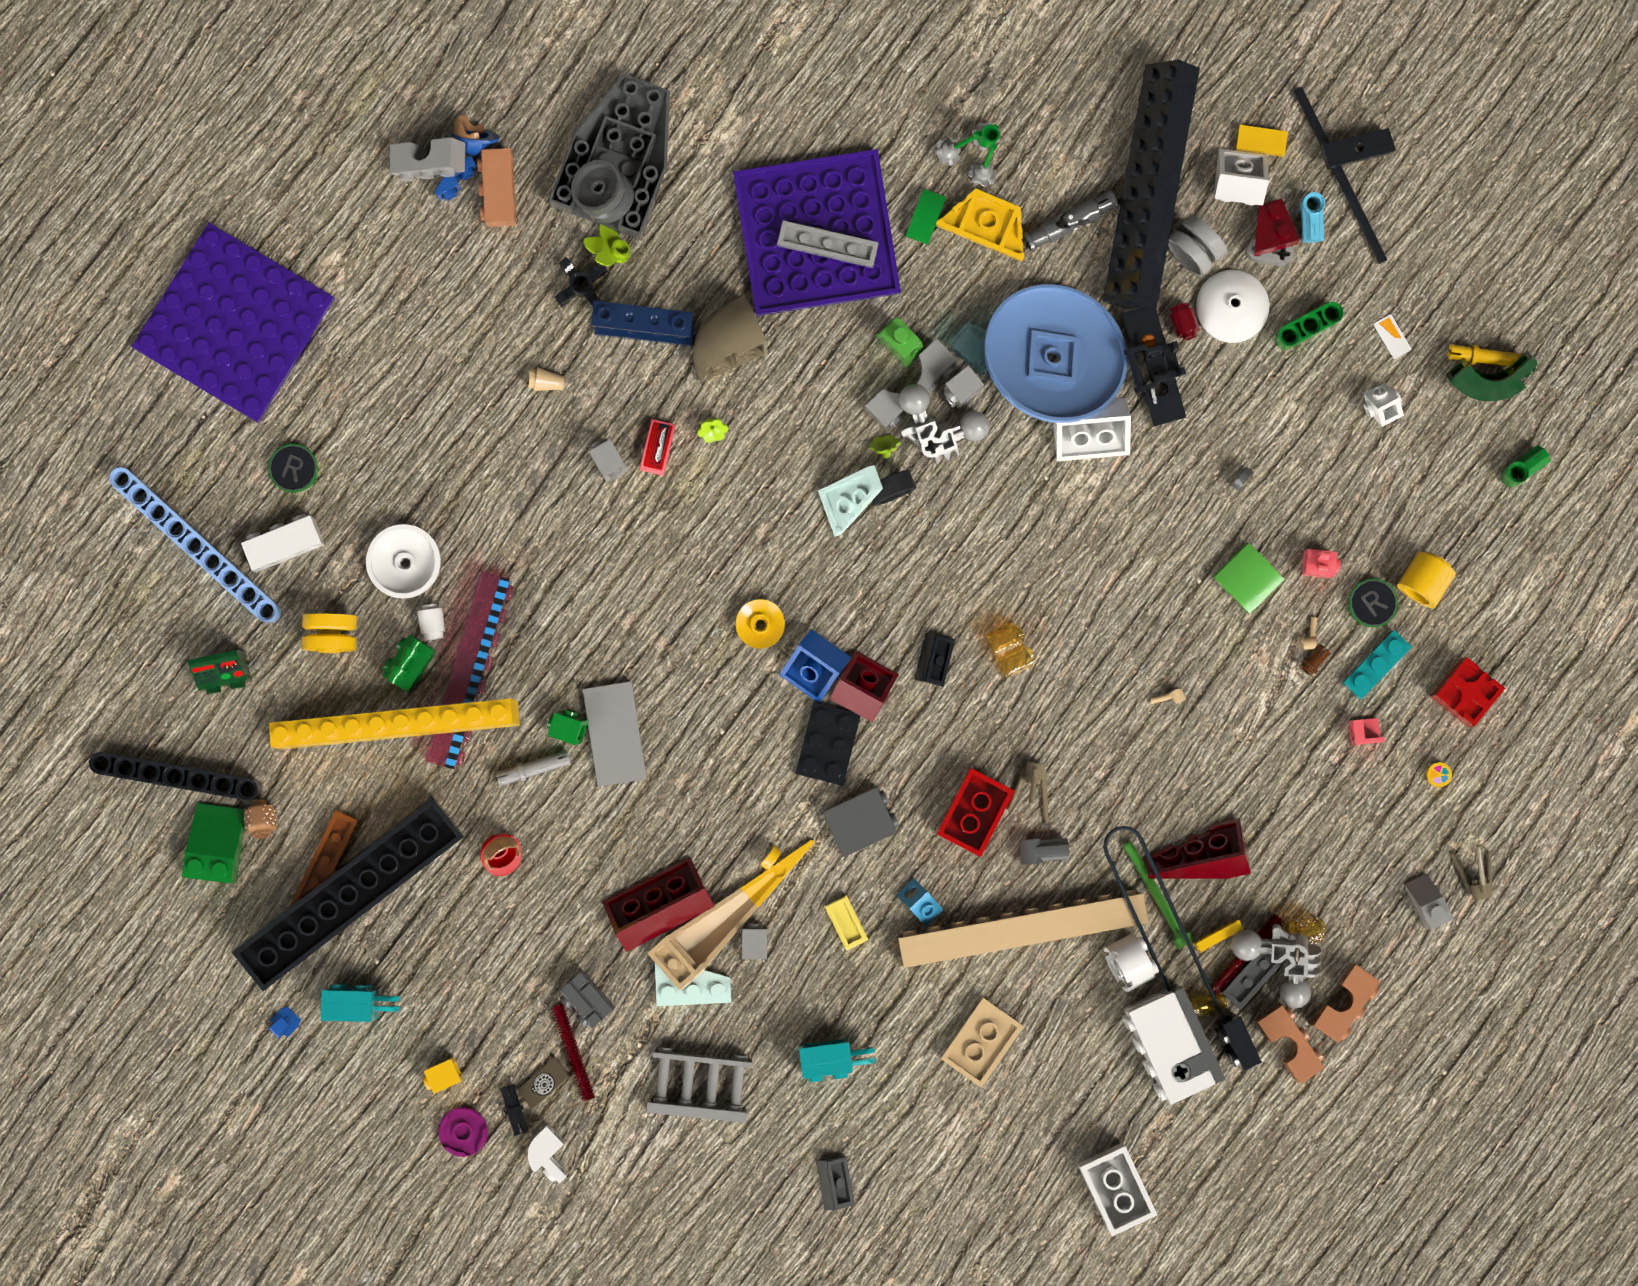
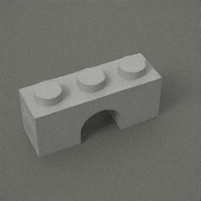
(444, 159)

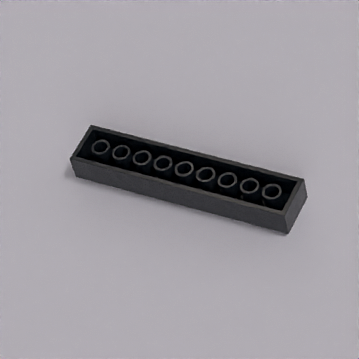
(1151, 184)
(347, 893)

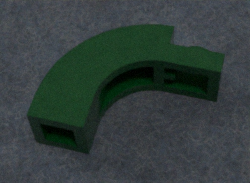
(1492, 386)

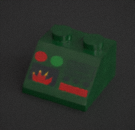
(220, 671)

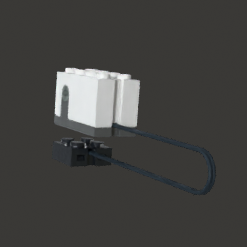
(1169, 1028)

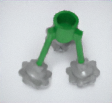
(985, 136)

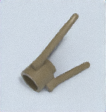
(1034, 775)
(1480, 886)

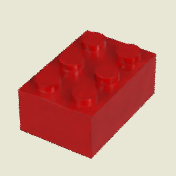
(975, 812)

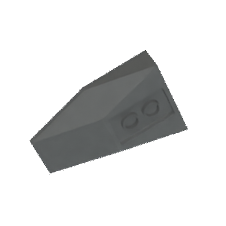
(632, 135)

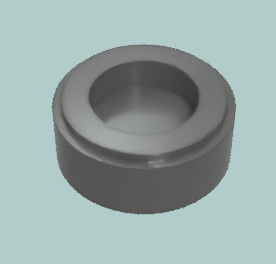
(1242, 479)

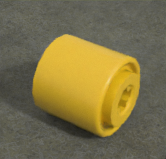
(1426, 579)

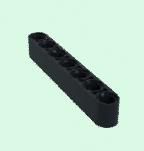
(163, 776)

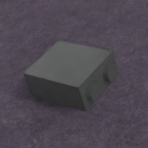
(861, 821)

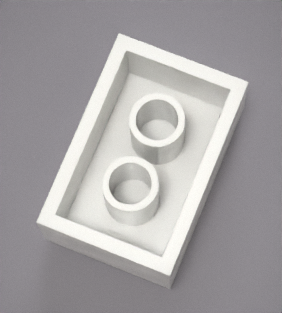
(1117, 1189)

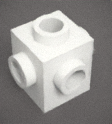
(1383, 404)

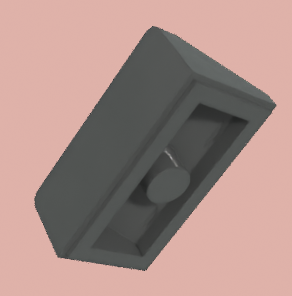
(835, 1183)

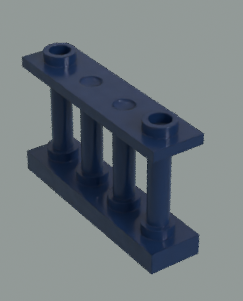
(643, 323)

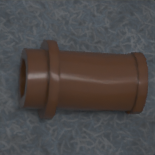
(1313, 661)

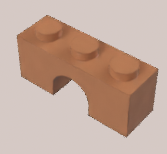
(1360, 988)
(1304, 1060)

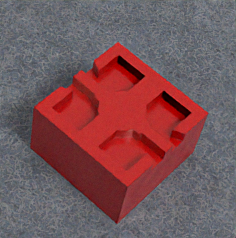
(1467, 692)

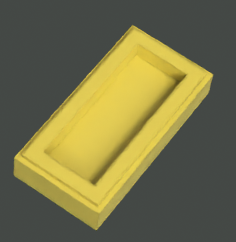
(846, 922)

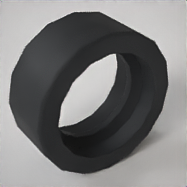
(894, 487)

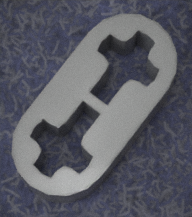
(1269, 258)

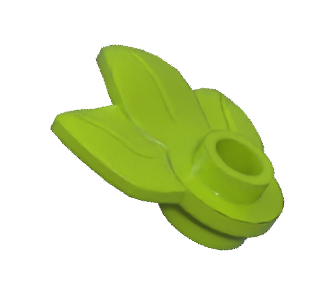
(608, 247)

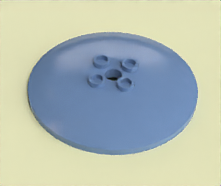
(1075, 330)

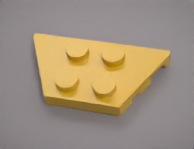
(987, 222)

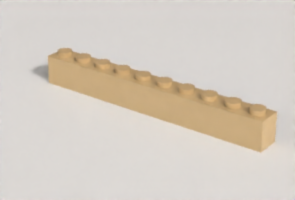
(1020, 930)

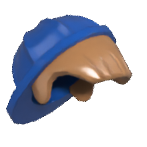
(473, 136)

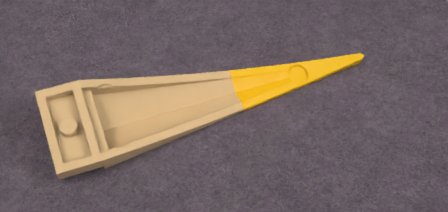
(696, 944)

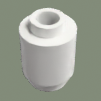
(431, 622)

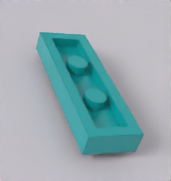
(1377, 664)

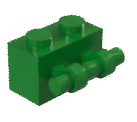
(408, 663)

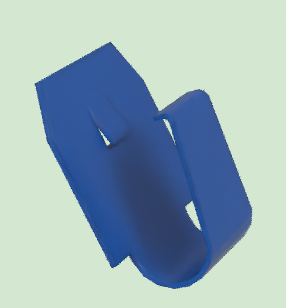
(284, 1023)

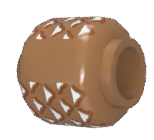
(260, 819)

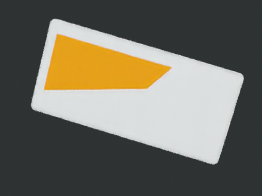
(1392, 336)

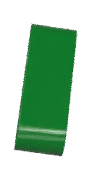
(1317, 317)

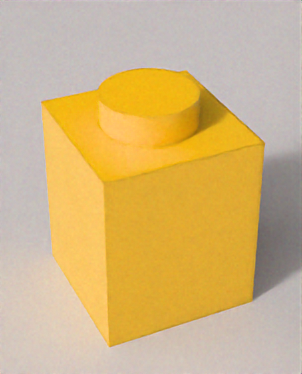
(442, 1075)

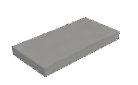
(614, 734)

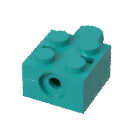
(355, 1003)
(831, 1059)

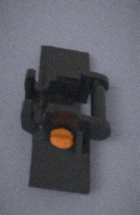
(1161, 362)

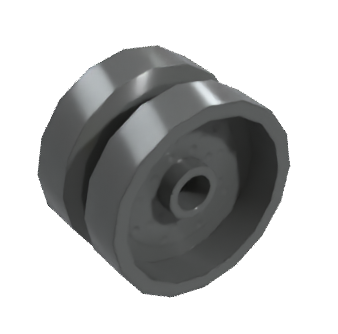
(602, 191)

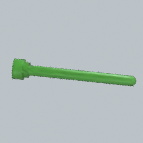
(1179, 940)

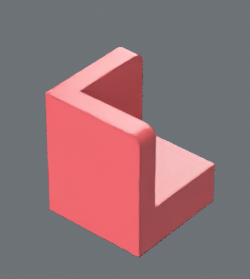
(1365, 731)

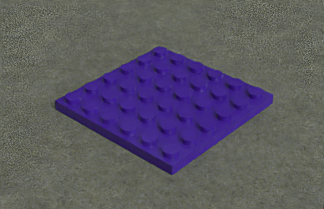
(823, 193)
(233, 322)

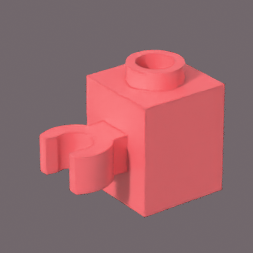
(1320, 563)

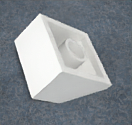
(1241, 177)

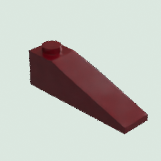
(1211, 855)

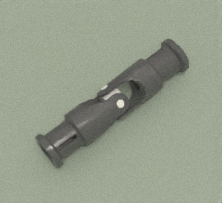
(1082, 214)

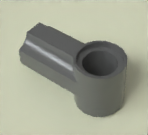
(1037, 850)

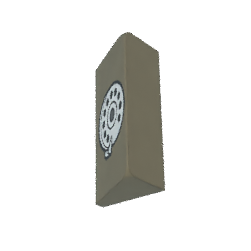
(543, 1083)

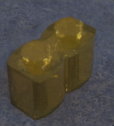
(1009, 650)

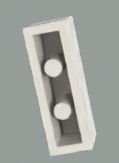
(282, 543)

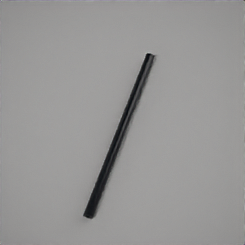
(1341, 178)

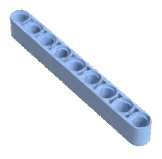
(185, 539)

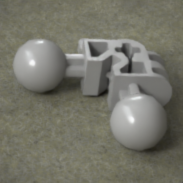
(915, 400)
(1295, 990)

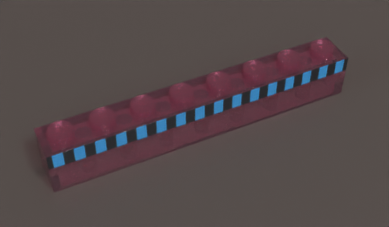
(472, 662)

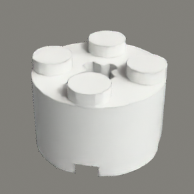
(1130, 962)

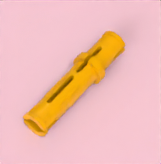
(1478, 355)

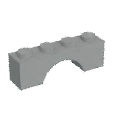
(934, 363)

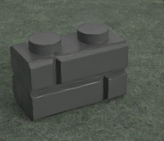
(586, 1000)

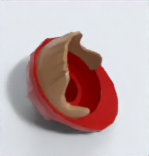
(500, 854)

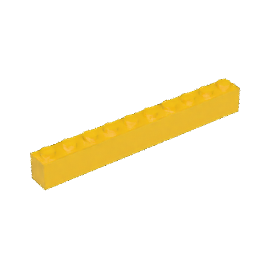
(394, 724)

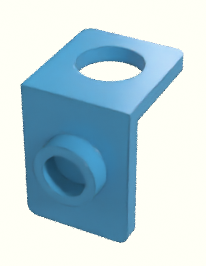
(922, 904)

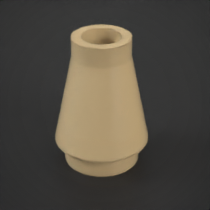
(544, 380)

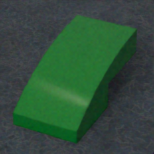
(925, 216)

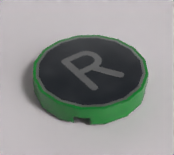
(293, 468)
(1372, 603)

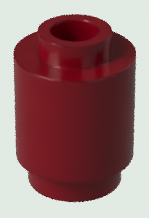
(1184, 321)

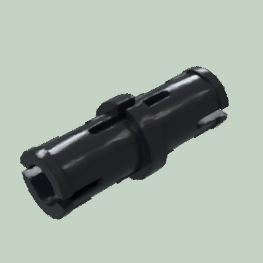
(514, 1110)

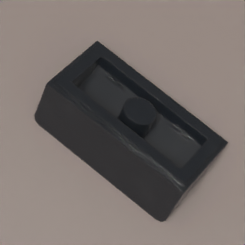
(934, 659)

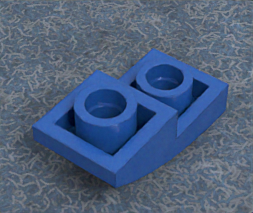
(449, 186)

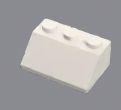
(1097, 436)

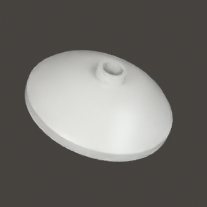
(1220, 317)
(386, 557)

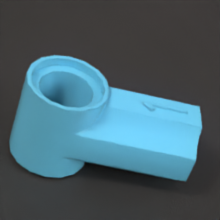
(1312, 221)

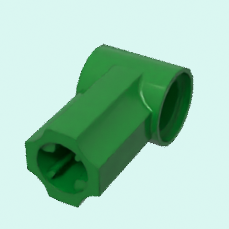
(1526, 466)

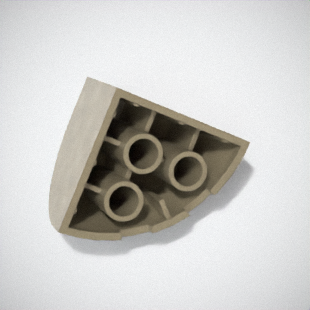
(728, 339)

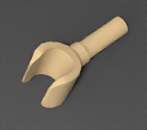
(1310, 642)
(1177, 696)

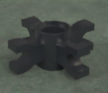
(591, 276)

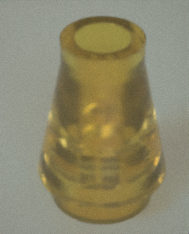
(1204, 1005)

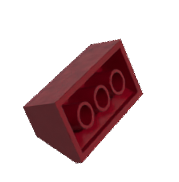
(657, 904)

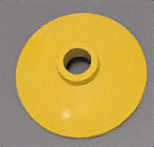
(756, 611)

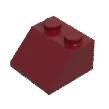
(864, 686)

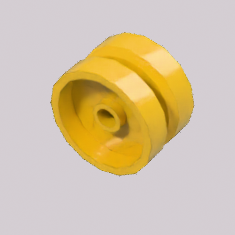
(329, 633)

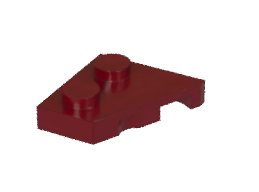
(1274, 228)

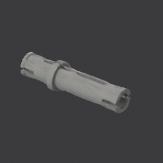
(532, 768)

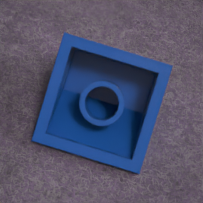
(815, 666)

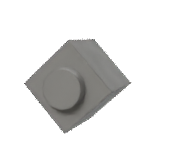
(754, 942)

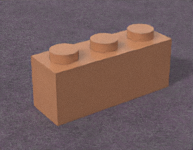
(497, 187)

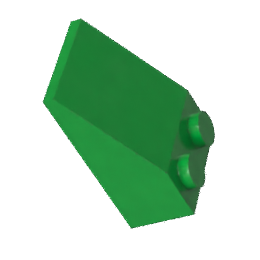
(214, 844)

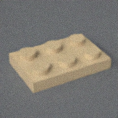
(981, 1042)

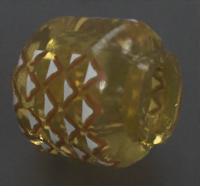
(1310, 926)

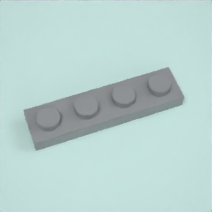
(827, 244)

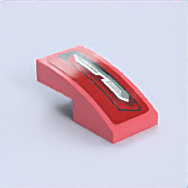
(657, 447)

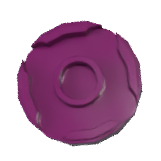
(463, 1131)

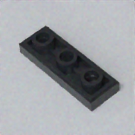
(1369, 146)

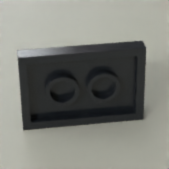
(828, 744)

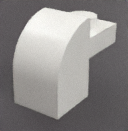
(541, 1153)

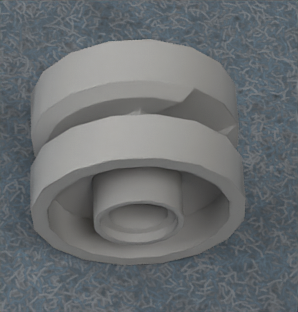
(1196, 245)

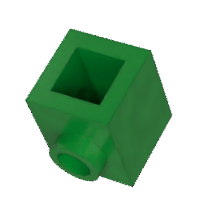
(567, 726)

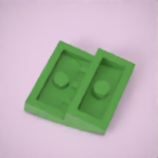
(1248, 577)

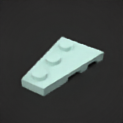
(849, 497)
(704, 989)

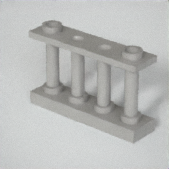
(685, 1105)

